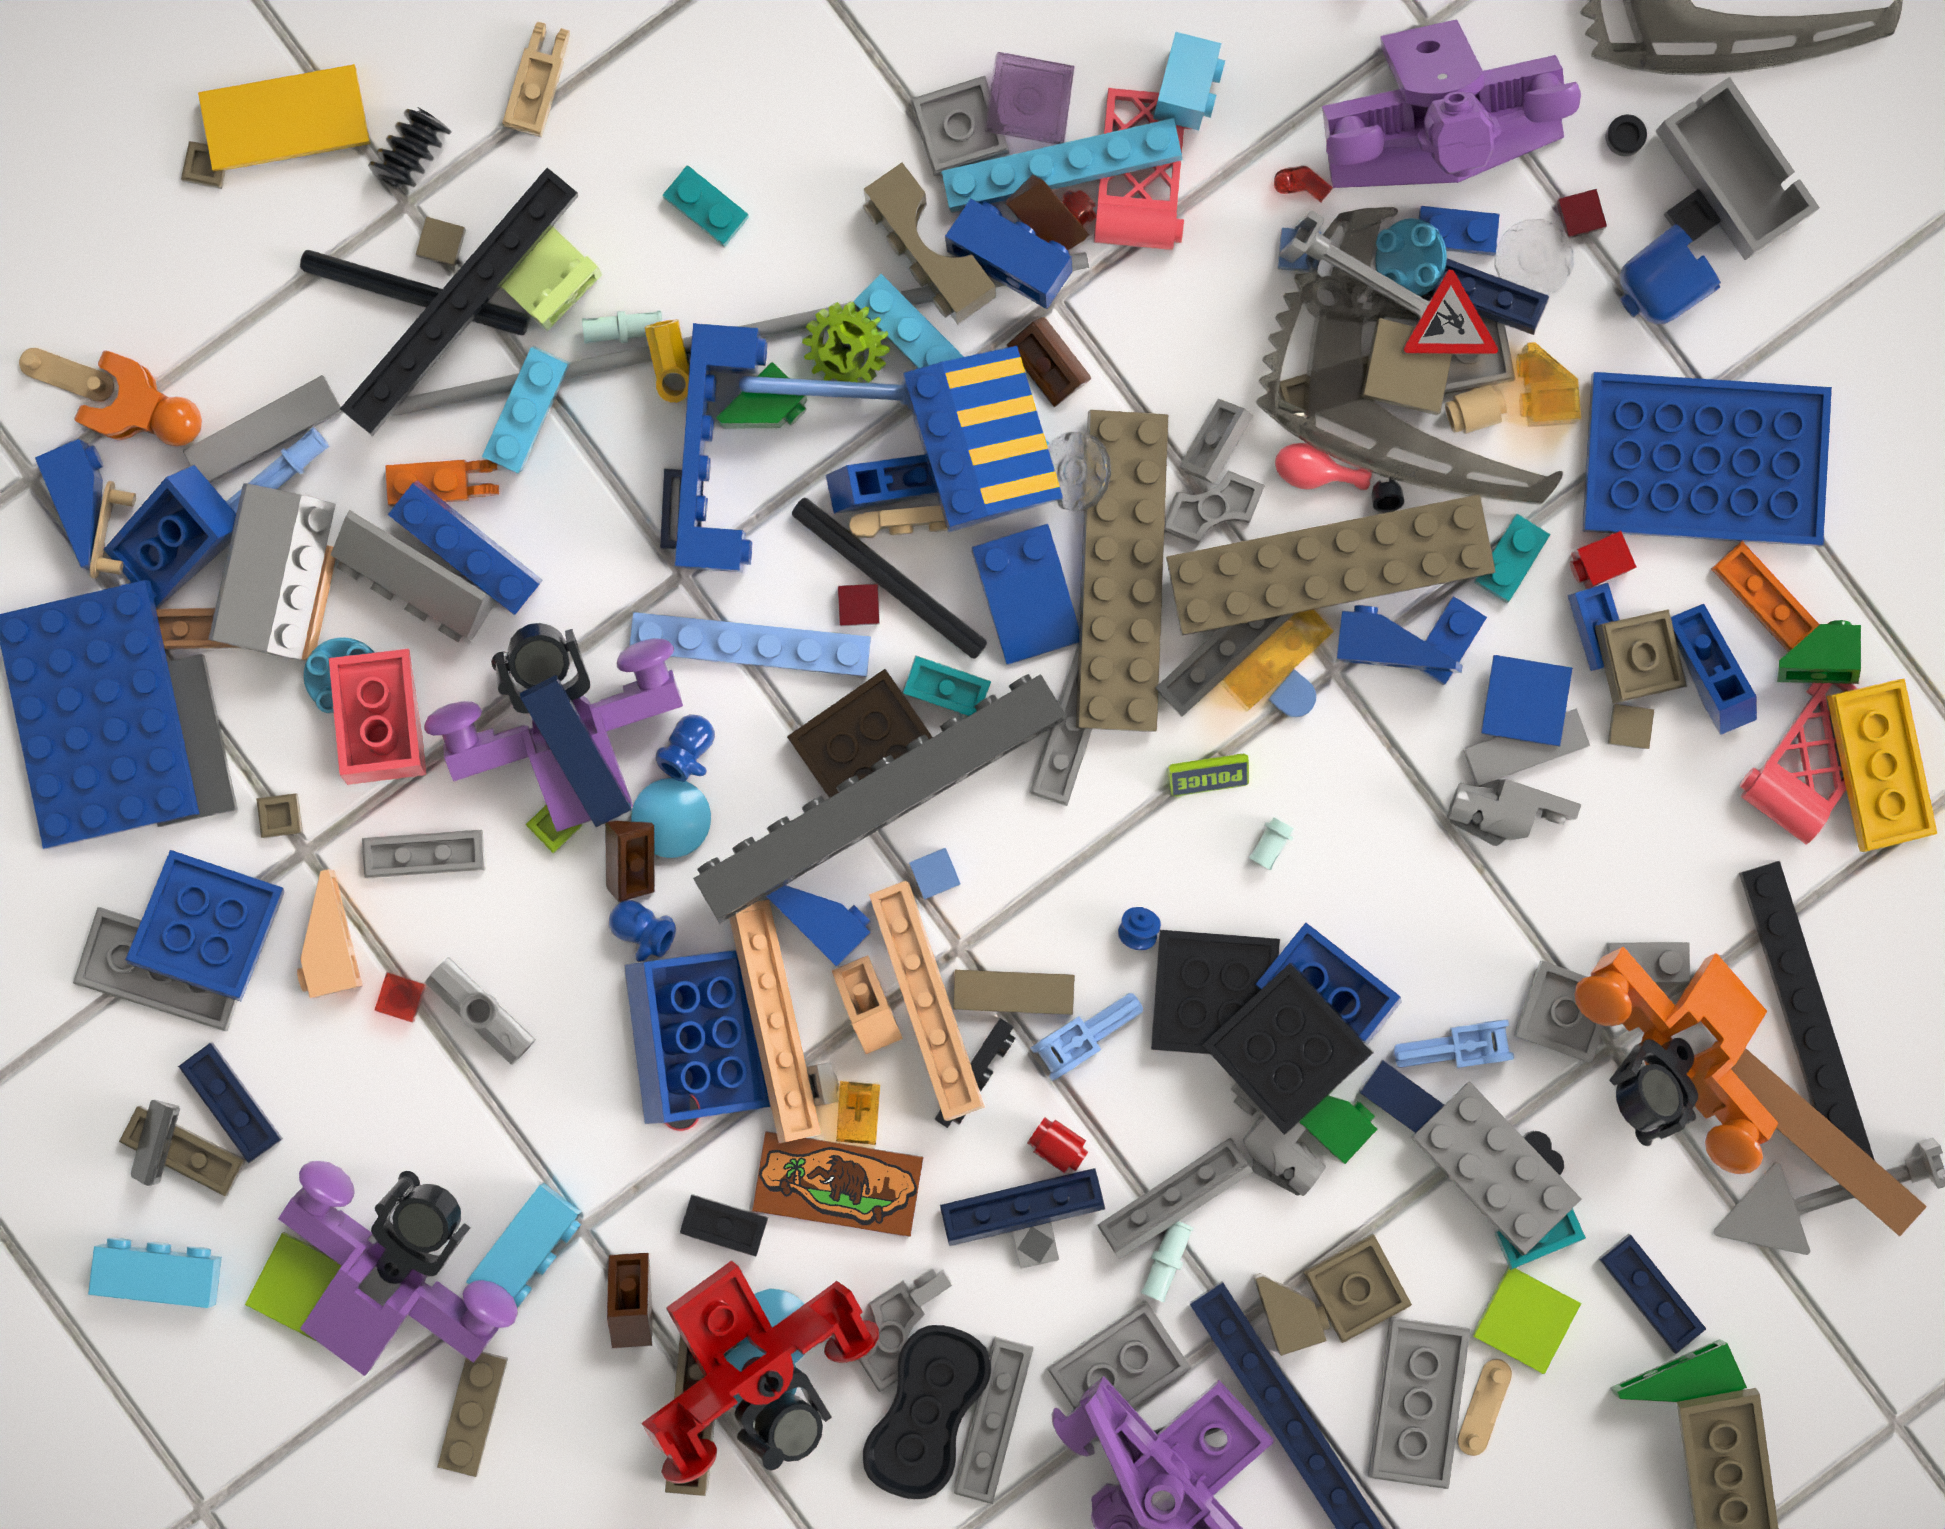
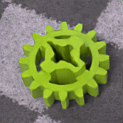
(844, 330)

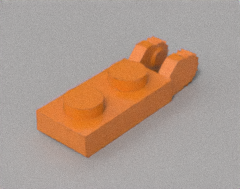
(443, 478)

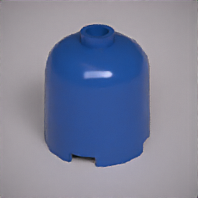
(1666, 278)

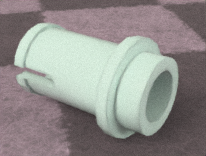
(1271, 843)

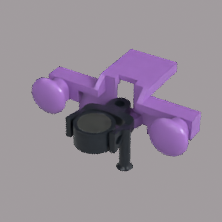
(532, 657)
(423, 1221)

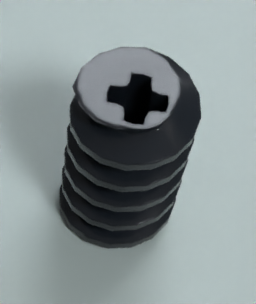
(408, 149)

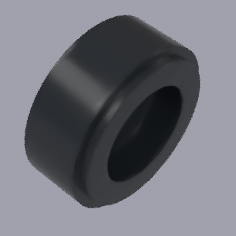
(1626, 135)

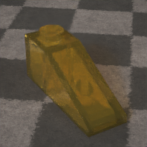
(1276, 658)

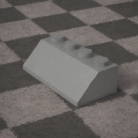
(272, 571)
(412, 577)

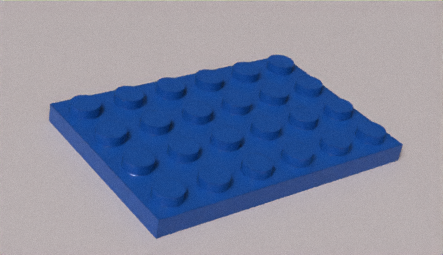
(1707, 459)
(96, 714)

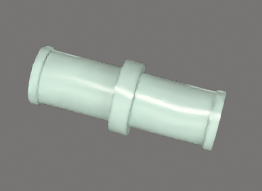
(618, 326)
(1167, 1261)

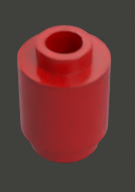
(1058, 1145)

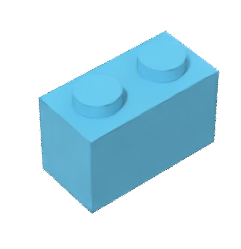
(1188, 79)

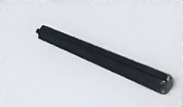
(404, 289)
(889, 578)

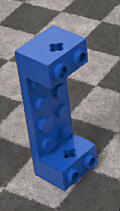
(716, 350)

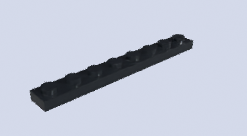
(459, 302)
(1802, 1000)

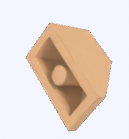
(866, 1004)

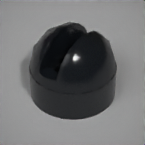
(1387, 496)

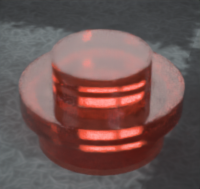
(1080, 205)

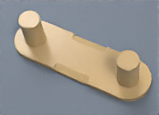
(66, 374)
(110, 496)
(1484, 1407)

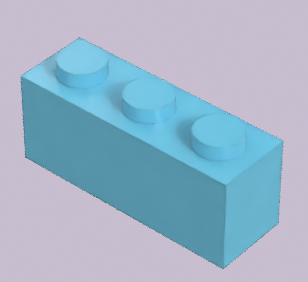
(526, 409)
(529, 1243)
(155, 1273)

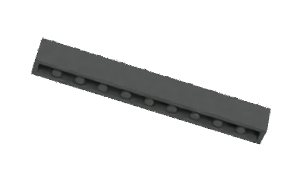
(879, 798)

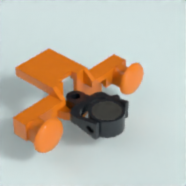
(1674, 1080)

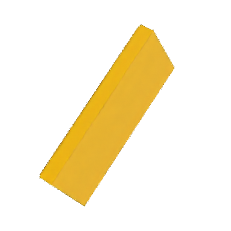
(284, 118)
(1882, 765)

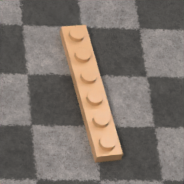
(926, 1001)
(774, 1023)

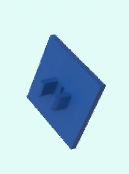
(1526, 700)

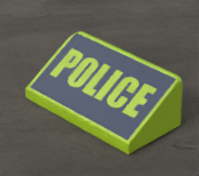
(1208, 774)

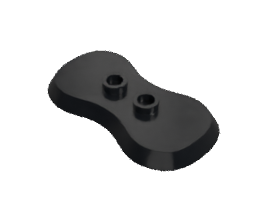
(915, 1442)

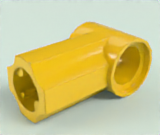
(668, 357)

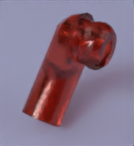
(1301, 179)

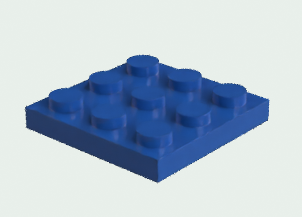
(205, 925)

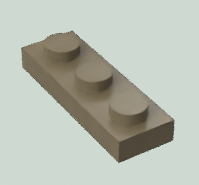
(472, 1414)

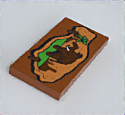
(838, 1184)

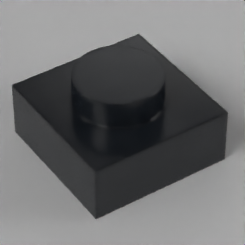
(1693, 215)

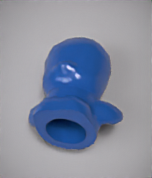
(688, 741)
(638, 925)

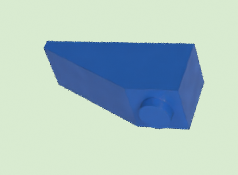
(879, 483)
(76, 490)
(1378, 641)
(1714, 670)
(823, 921)

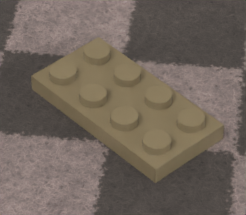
(1727, 1461)

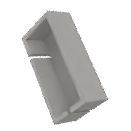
(1737, 168)

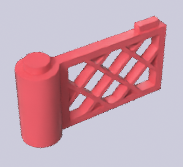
(1139, 220)
(1781, 793)

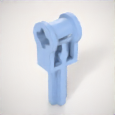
(1079, 1039)
(1467, 1046)

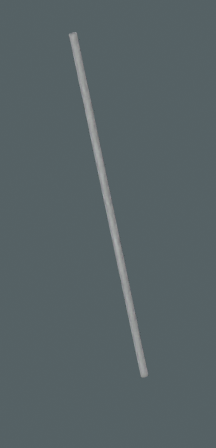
(642, 354)

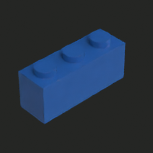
(1010, 252)

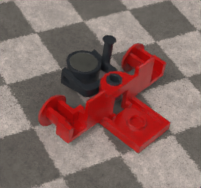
(786, 1427)

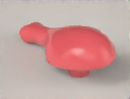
(1310, 468)

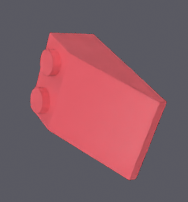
(376, 717)

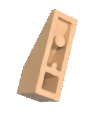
(328, 950)

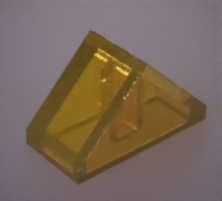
(858, 1111)

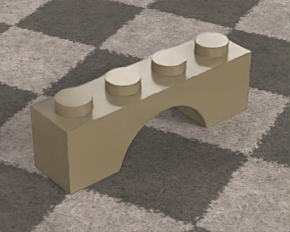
(957, 282)

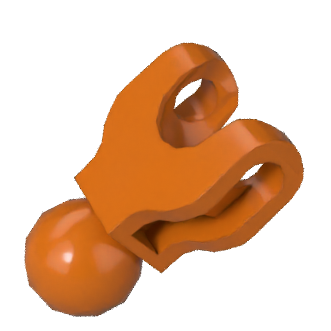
(140, 407)

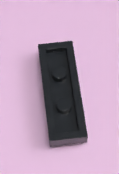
(996, 1043)

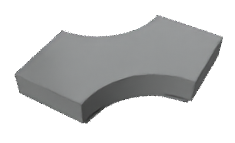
(1230, 500)
(895, 1317)

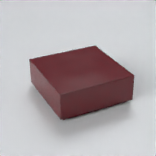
(1581, 213)
(858, 605)

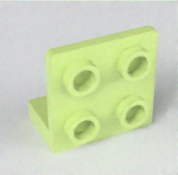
(551, 279)

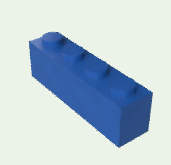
(465, 547)

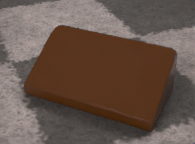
(1046, 214)
(1049, 361)
(629, 859)

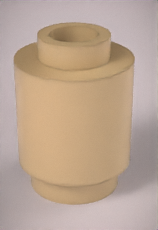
(1475, 409)

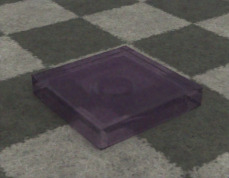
(1029, 98)

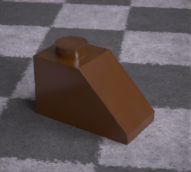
(629, 1300)

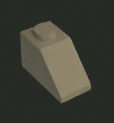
(1291, 1316)

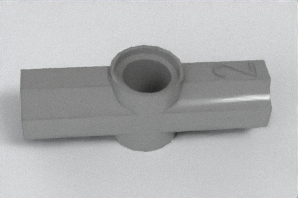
(460, 992)

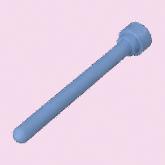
(824, 388)

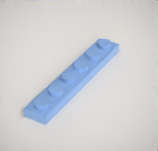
(756, 644)

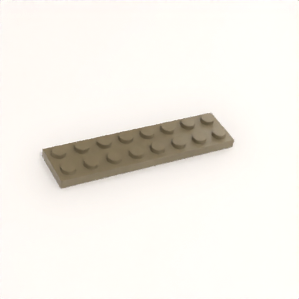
(1330, 564)
(1123, 577)

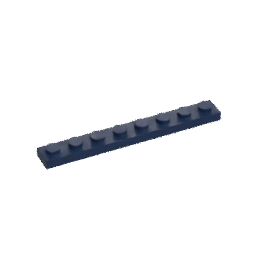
(1283, 1410)

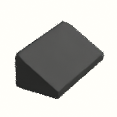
(155, 1142)

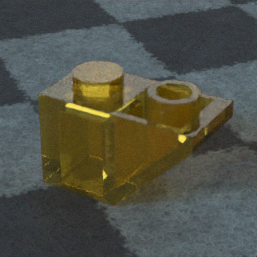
(1550, 389)

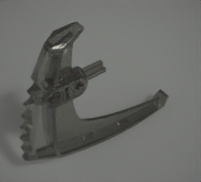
(1685, 23)
(1337, 380)

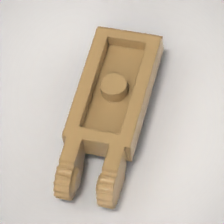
(536, 83)
(898, 521)

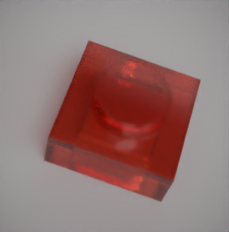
(400, 997)

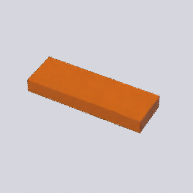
(1765, 596)

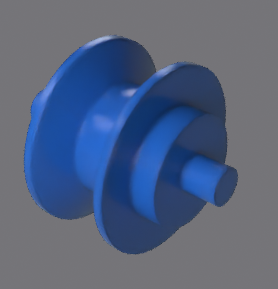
(1139, 928)

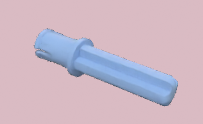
(288, 464)

